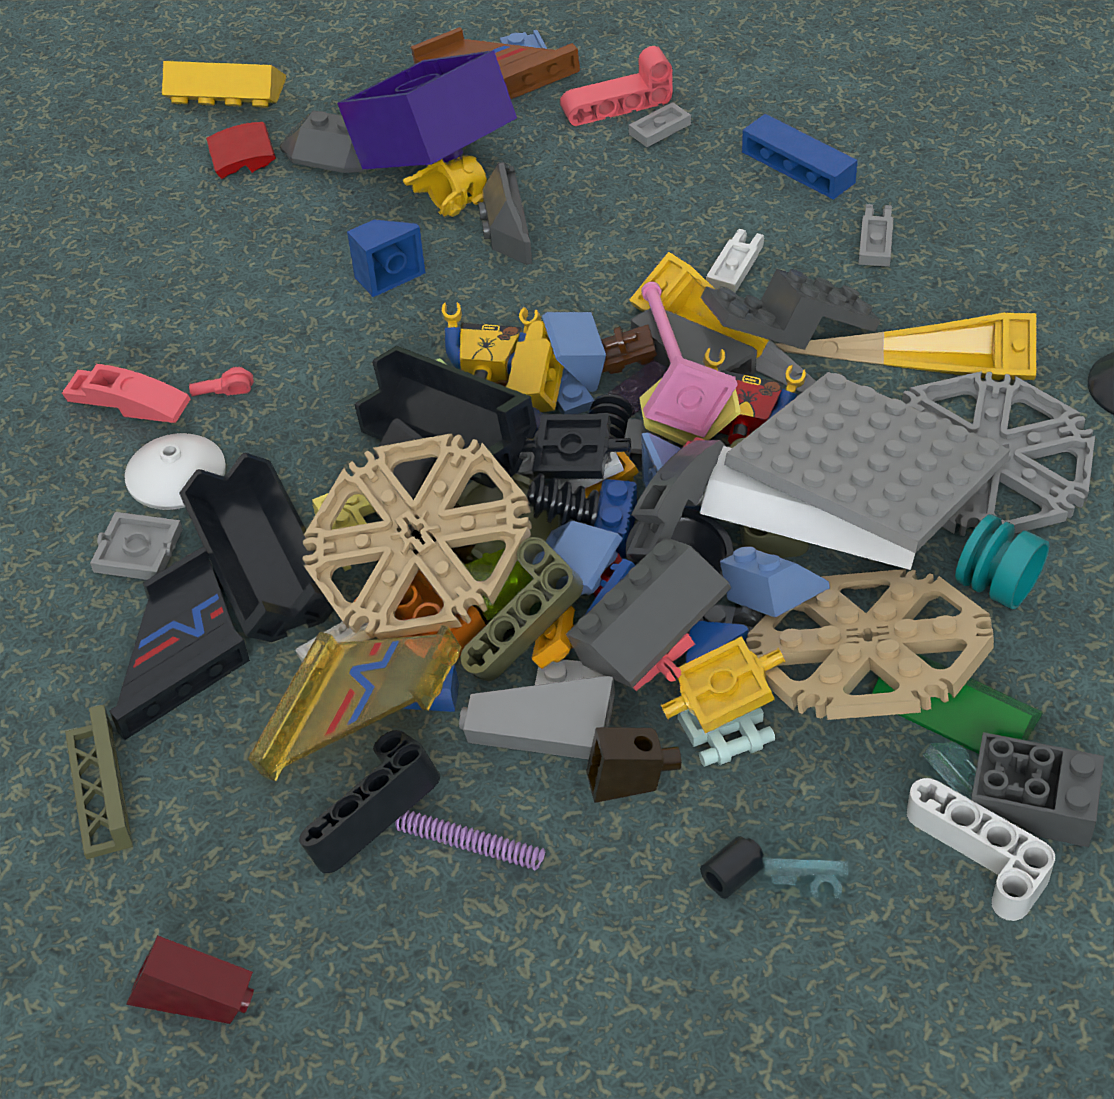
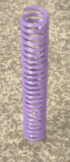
(451, 830)

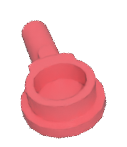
(232, 382)

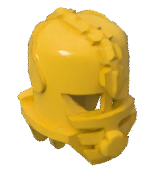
(450, 183)

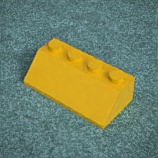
(222, 83)

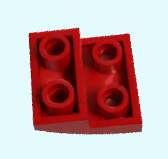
(240, 146)

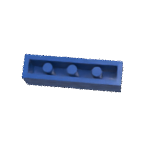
(799, 156)

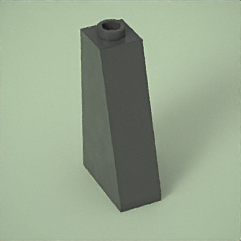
(694, 342)

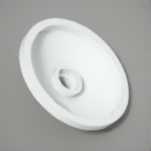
(166, 464)

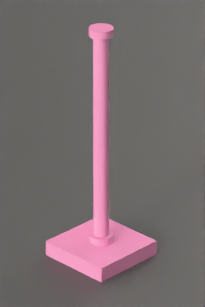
(688, 393)

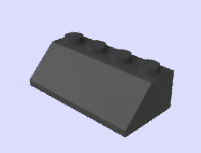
(647, 612)

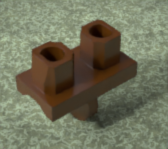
(628, 348)

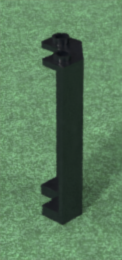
(447, 400)
(256, 547)

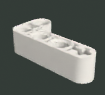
(938, 809)

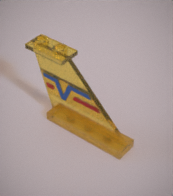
(349, 688)

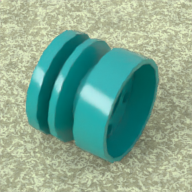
(999, 560)

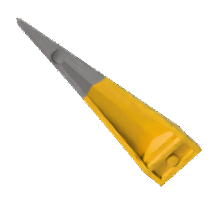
(681, 295)

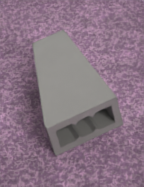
(541, 718)

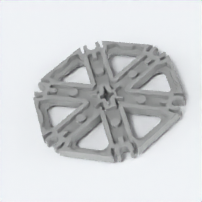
(1025, 443)

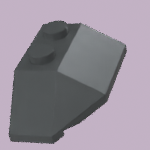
(322, 143)
(505, 215)

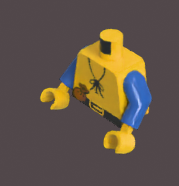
(483, 347)

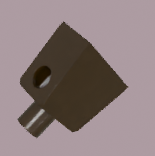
(627, 762)

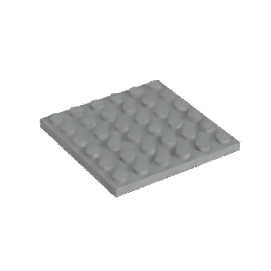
(869, 460)

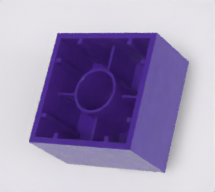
(428, 111)

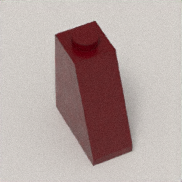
(190, 983)

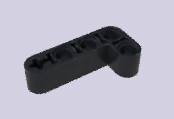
(372, 804)

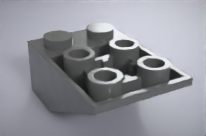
(1040, 787)

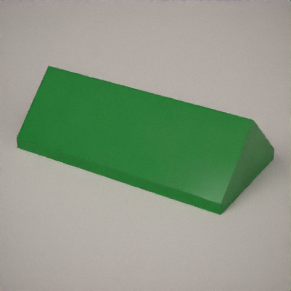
(972, 712)

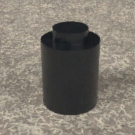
(733, 866)

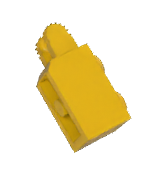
(536, 368)

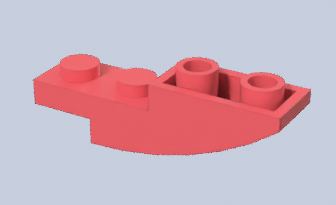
(128, 391)

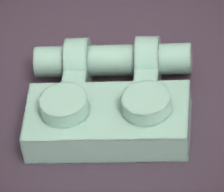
(720, 749)

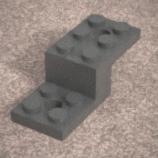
(790, 308)

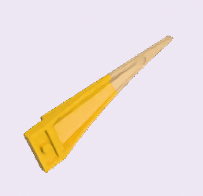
(962, 347)

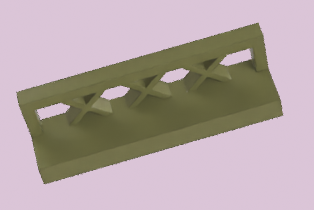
(109, 780)

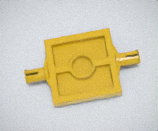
(724, 684)

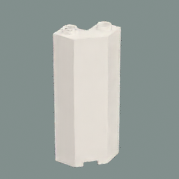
(757, 505)

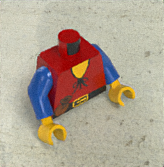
(757, 398)

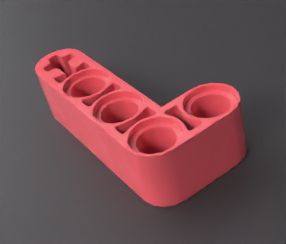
(622, 94)

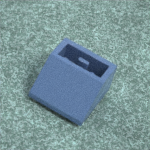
(585, 550)

